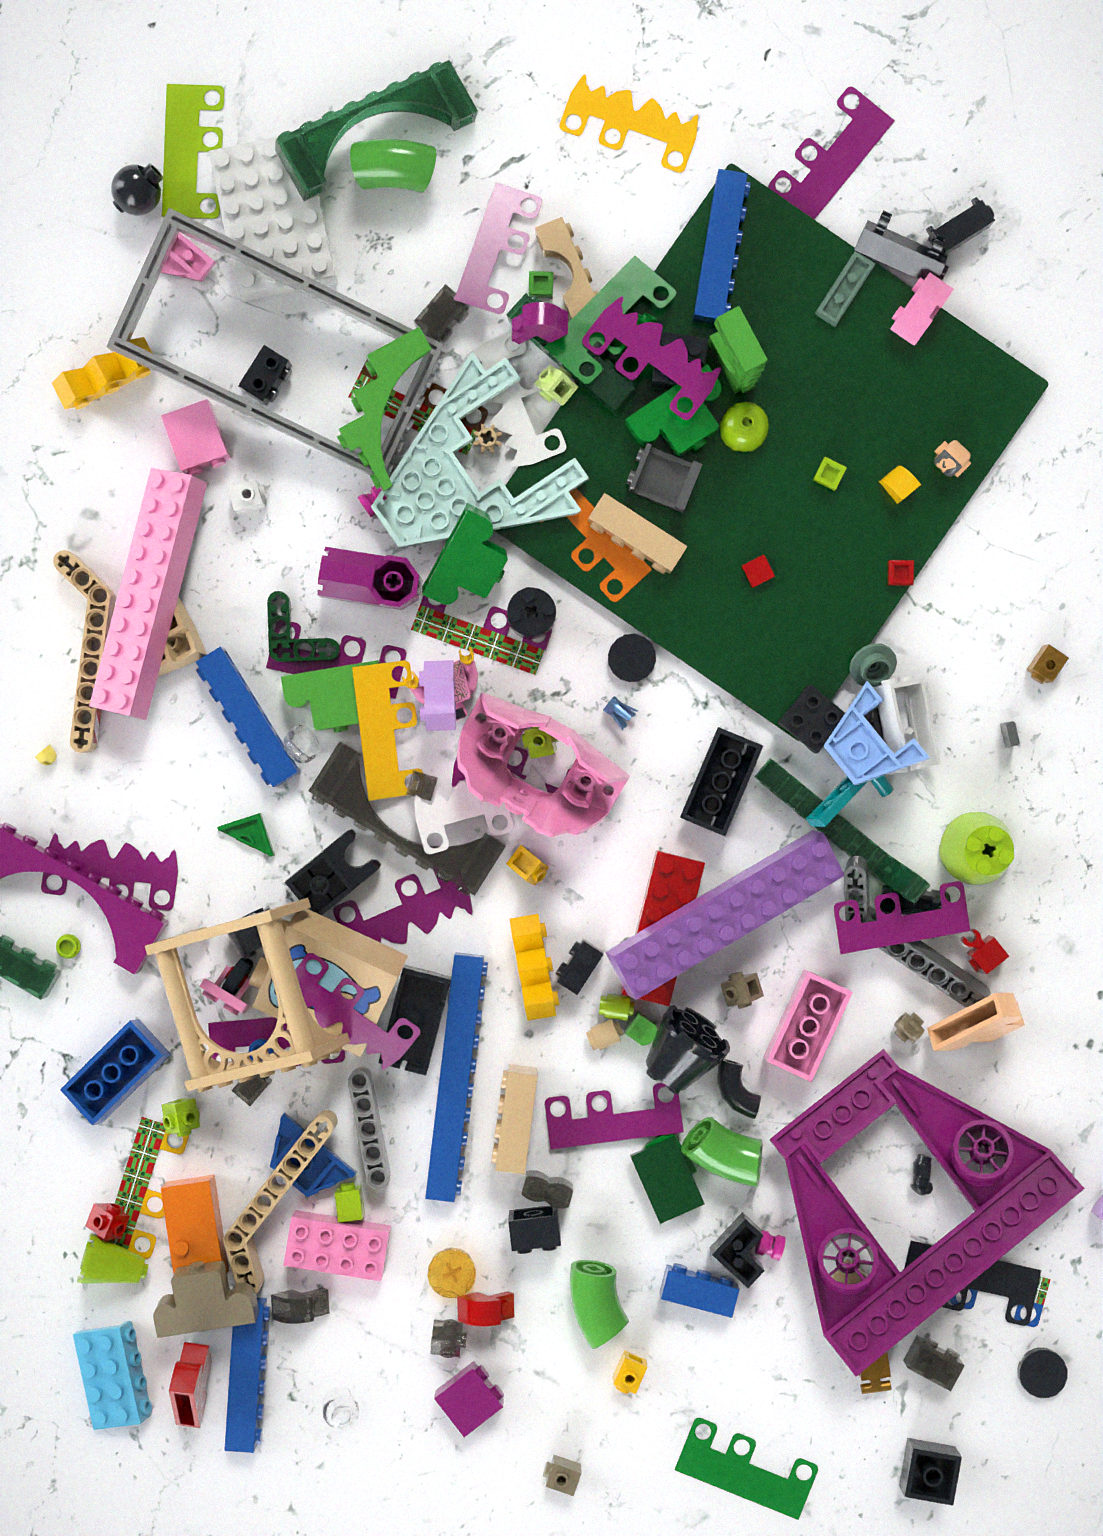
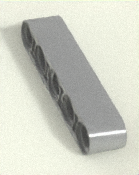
(366, 1139)

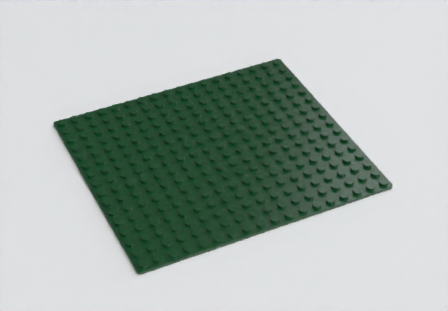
(826, 393)

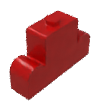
(189, 1384)

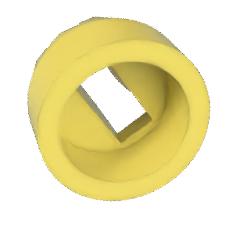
(47, 756)

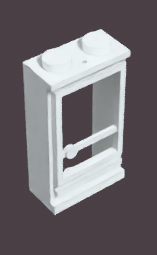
(918, 714)

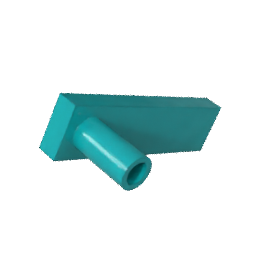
(841, 796)

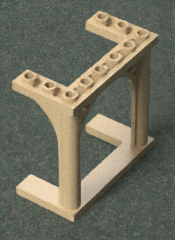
(307, 1039)

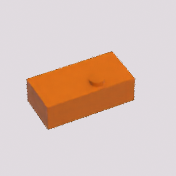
(193, 1221)

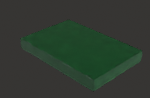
(667, 1179)

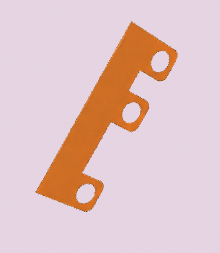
(627, 567)

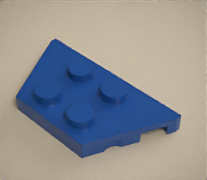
(321, 1172)

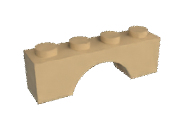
(556, 242)

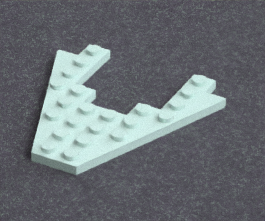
(434, 487)

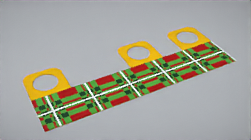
(133, 1188)

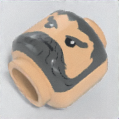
(952, 458)

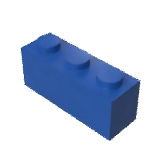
(699, 1290)

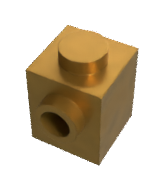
(1047, 664)

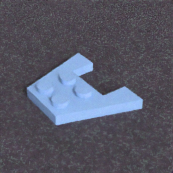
(860, 748)

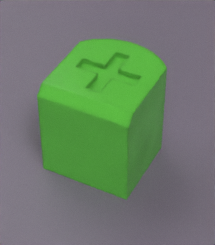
(641, 1029)

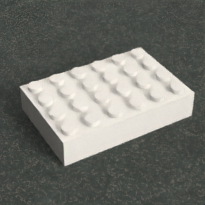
(270, 217)

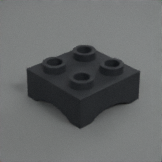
(811, 718)

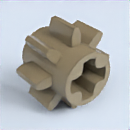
(909, 1027)

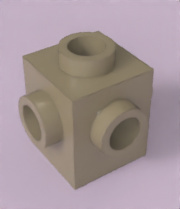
(738, 993)

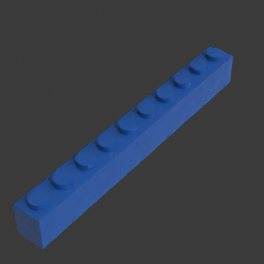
(455, 1077)

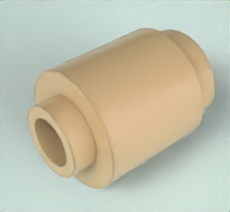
(605, 1034)

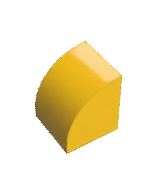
(899, 483)

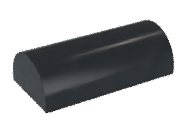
(721, 781)

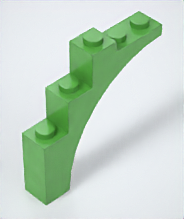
(365, 432)

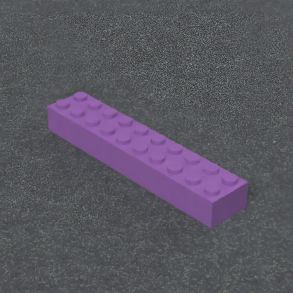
(725, 914)

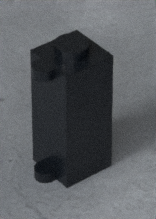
(963, 226)

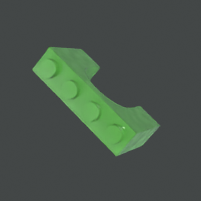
(737, 350)

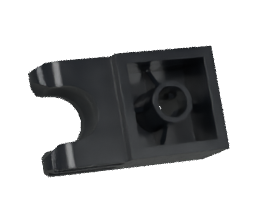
(332, 867)

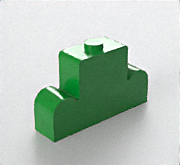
(678, 433)
(466, 559)

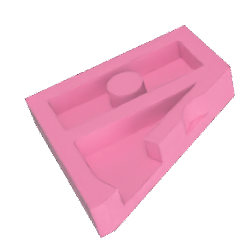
(188, 260)

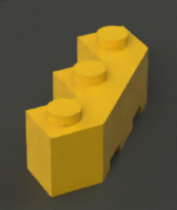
(99, 377)
(533, 967)

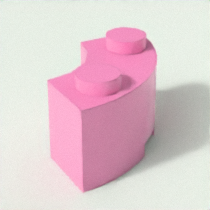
(921, 309)

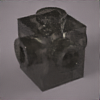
(447, 1338)

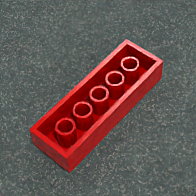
(670, 886)

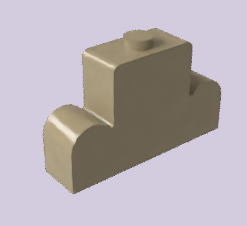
(204, 1301)

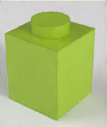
(349, 1202)

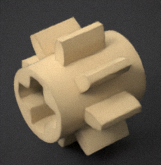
(484, 433)

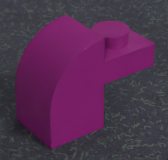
(540, 320)

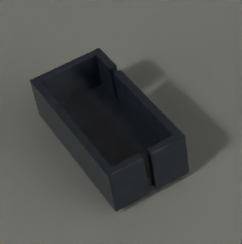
(419, 1002)

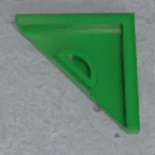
(250, 832)

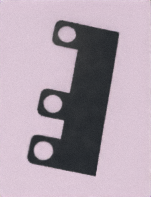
(1002, 1279)

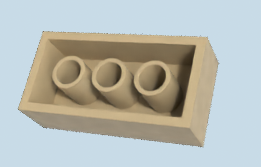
(516, 1119)

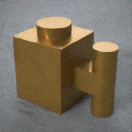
(873, 1373)

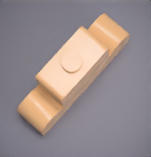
(980, 1022)

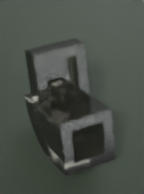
(299, 1307)

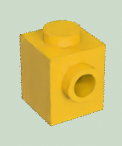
(629, 1372)

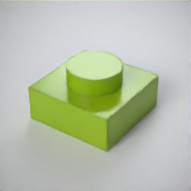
(829, 473)

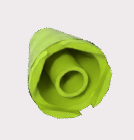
(110, 1263)

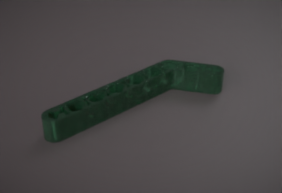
(843, 833)

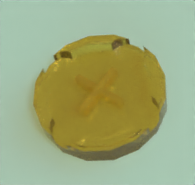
(451, 1272)

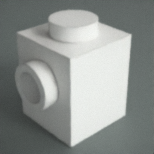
(247, 496)

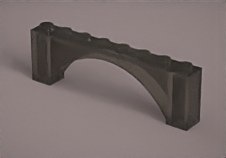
(343, 788)

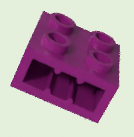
(469, 1398)

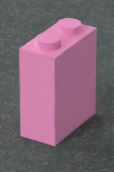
(196, 437)

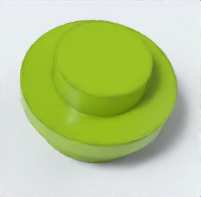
(68, 946)

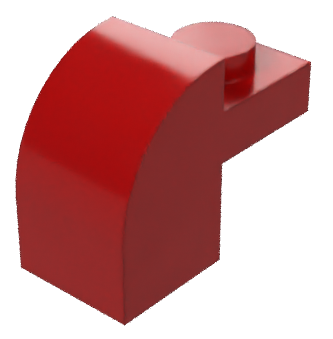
(485, 1310)

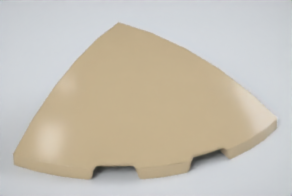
(183, 642)

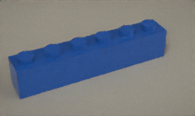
(720, 245)
(247, 716)
(246, 1383)

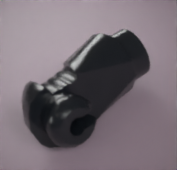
(922, 1175)

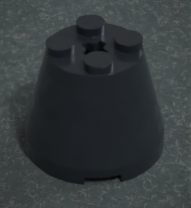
(684, 1049)

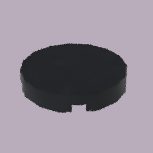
(631, 657)
(1042, 1372)

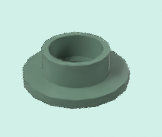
(873, 664)

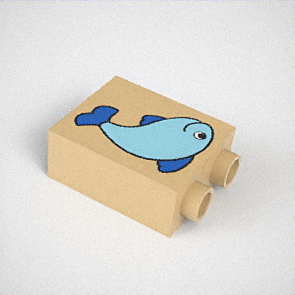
(348, 956)

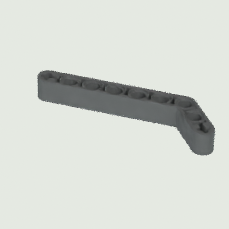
(965, 995)

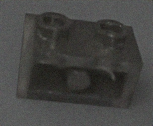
(934, 1362)

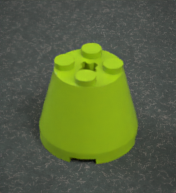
(964, 849)

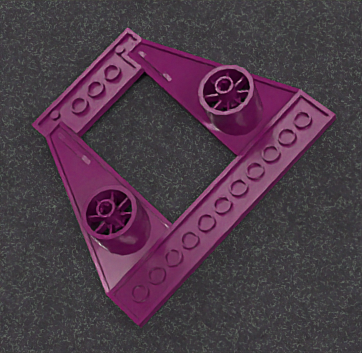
(1008, 1205)

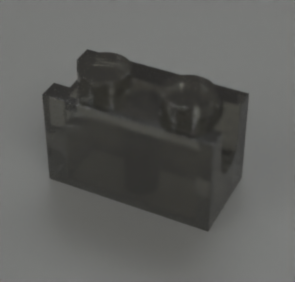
(441, 315)

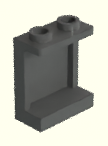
(663, 478)

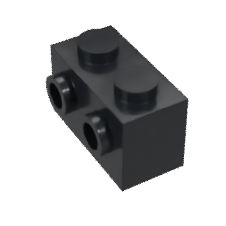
(265, 376)
(579, 966)

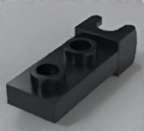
(929, 901)

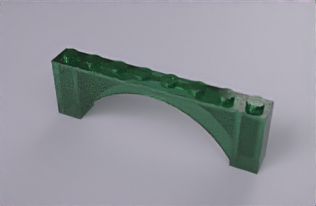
(429, 93)

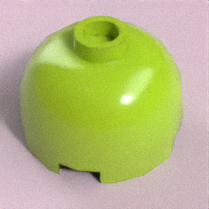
(746, 436)

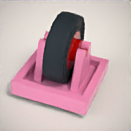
(236, 978)

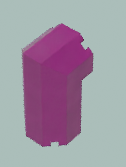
(368, 579)

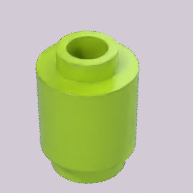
(616, 1007)

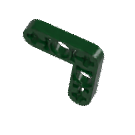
(285, 638)

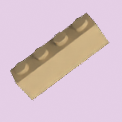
(637, 534)

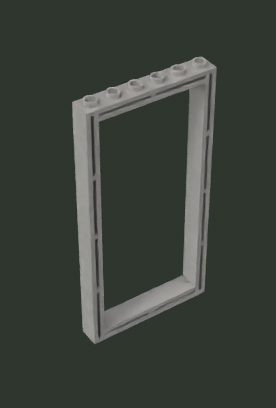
(176, 222)

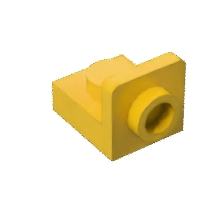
(527, 866)

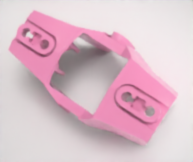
(484, 758)

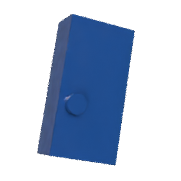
(115, 1072)

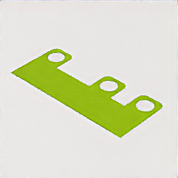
(181, 147)

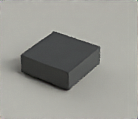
(1009, 734)

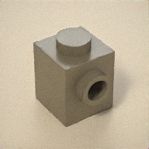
(562, 1475)

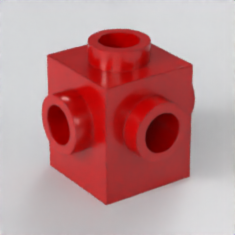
(112, 1220)

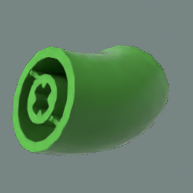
(392, 164)
(724, 1152)
(596, 1301)

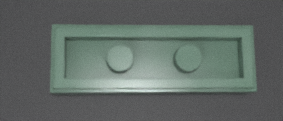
(845, 288)

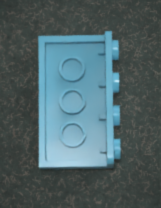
(113, 1376)

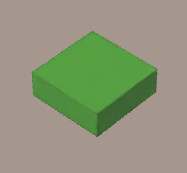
(541, 284)

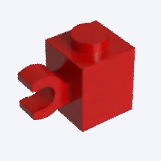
(985, 953)

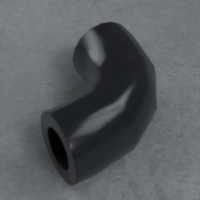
(734, 1092)

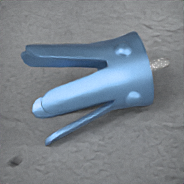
(618, 711)

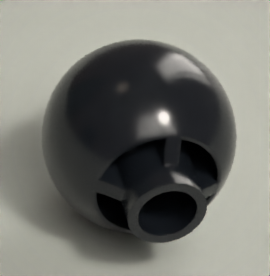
(136, 189)

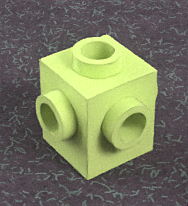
(556, 385)

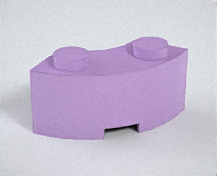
(439, 695)

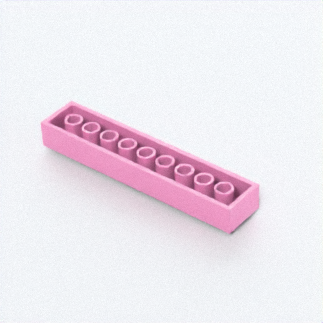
(148, 593)

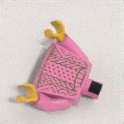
(465, 683)

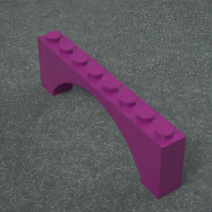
(129, 921)

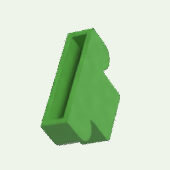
(329, 694)

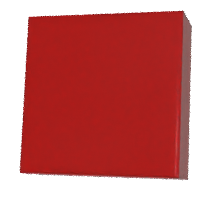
(758, 571)
(901, 572)

